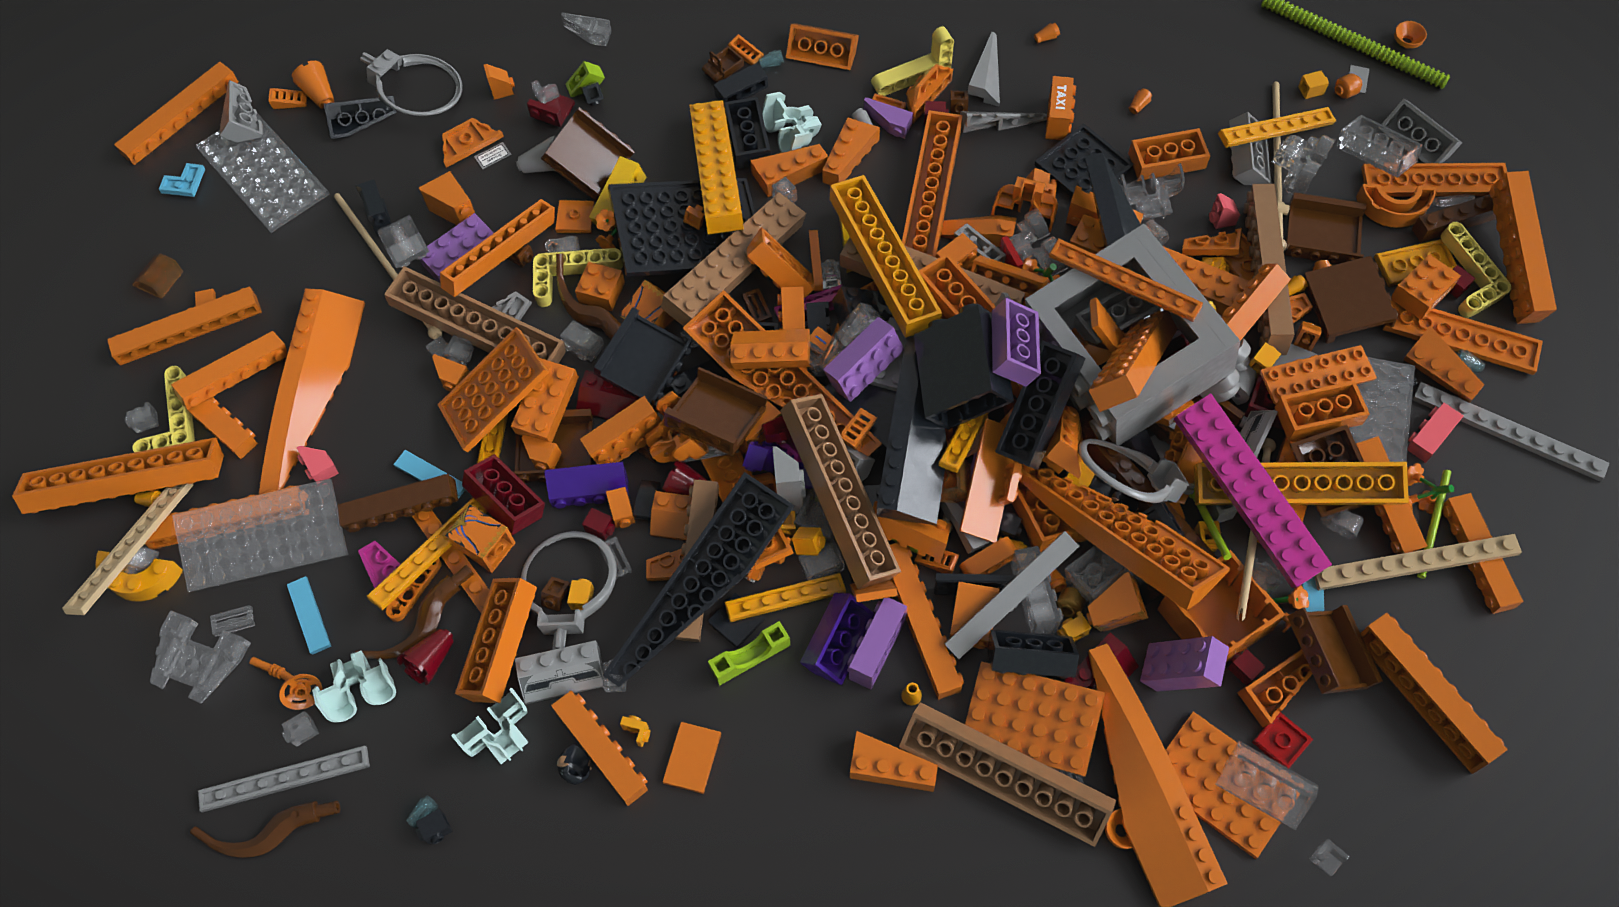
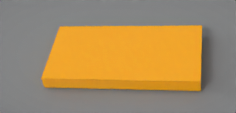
(1399, 263)

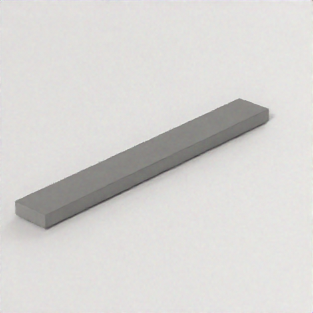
(1011, 594)
(283, 778)

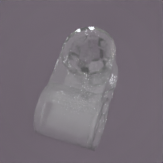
(564, 244)
(1344, 523)

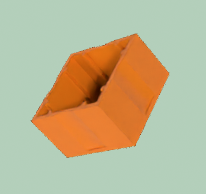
(1218, 611)

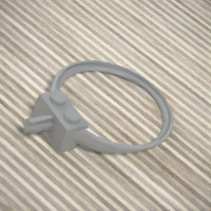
(388, 59)
(1164, 475)
(572, 623)

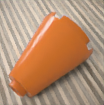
(313, 82)

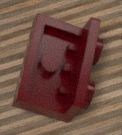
(776, 431)

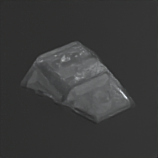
(853, 326)

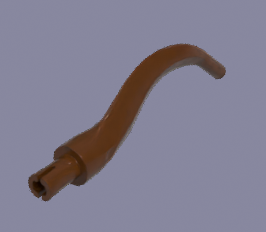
(585, 314)
(428, 614)
(274, 832)

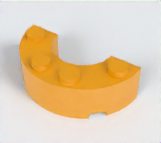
(144, 585)

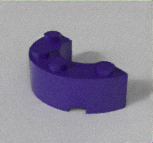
(761, 458)

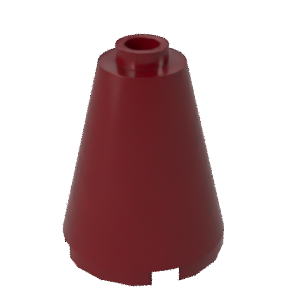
(680, 479)
(426, 656)

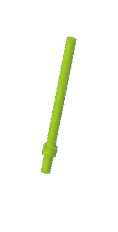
(1436, 516)
(1213, 529)

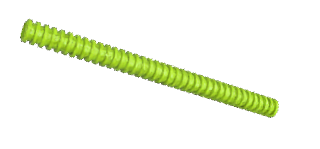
(1357, 41)

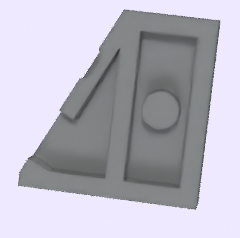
(514, 305)

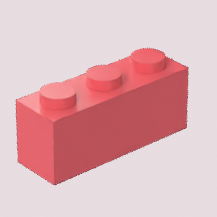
(1433, 431)

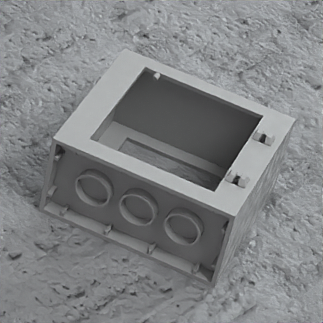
(1175, 380)

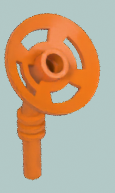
(299, 688)

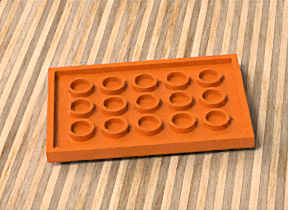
(492, 389)
(1037, 717)
(1198, 758)

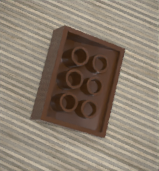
(1330, 446)

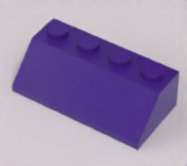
(584, 483)
(837, 637)

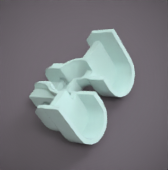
(777, 114)
(338, 702)
(503, 743)

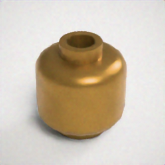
(1070, 601)

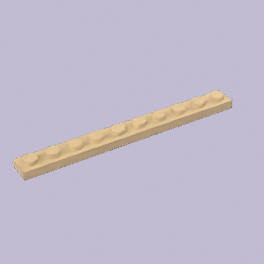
(125, 550)
(1418, 562)

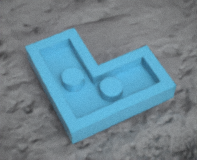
(184, 185)

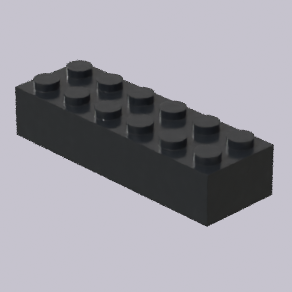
(1040, 406)

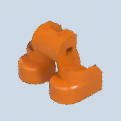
(1029, 191)
(665, 446)

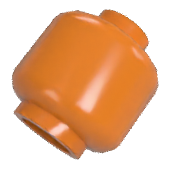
(1348, 85)

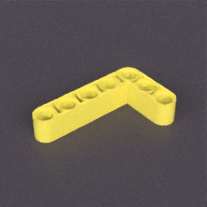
(908, 73)
(1479, 265)
(570, 267)
(179, 418)

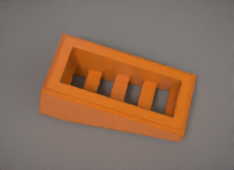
(740, 41)
(277, 100)
(859, 437)
(953, 557)

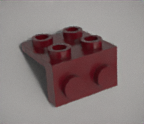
(551, 112)

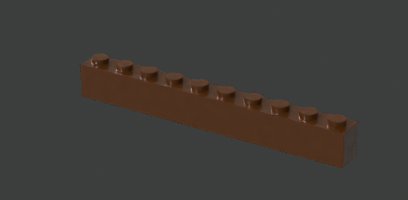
(1131, 476)

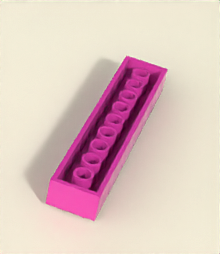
(1252, 491)

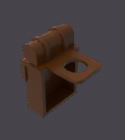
(723, 64)

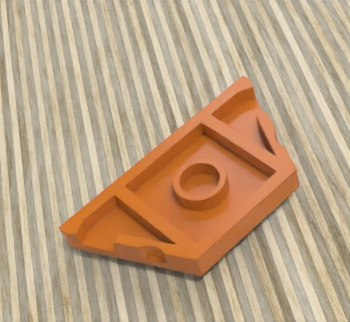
(466, 140)

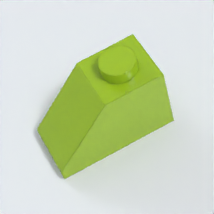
(584, 75)

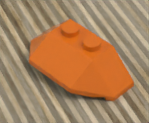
(927, 88)

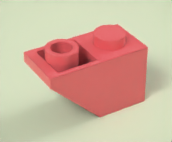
(1224, 212)
(318, 463)

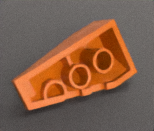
(990, 227)

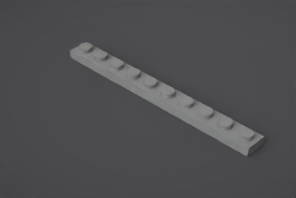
(1514, 433)

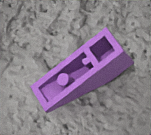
(891, 118)

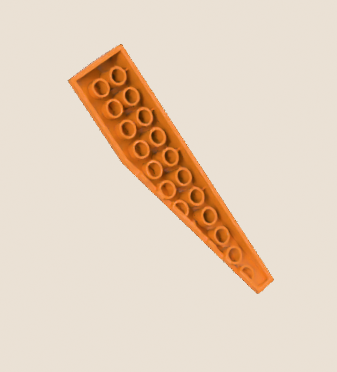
(714, 331)
(312, 370)
(1143, 547)
(1150, 794)

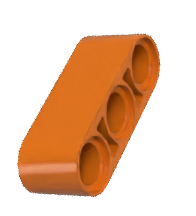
(990, 558)

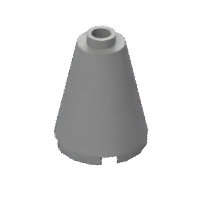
(531, 160)

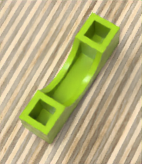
(733, 663)

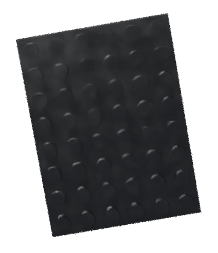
(653, 229)

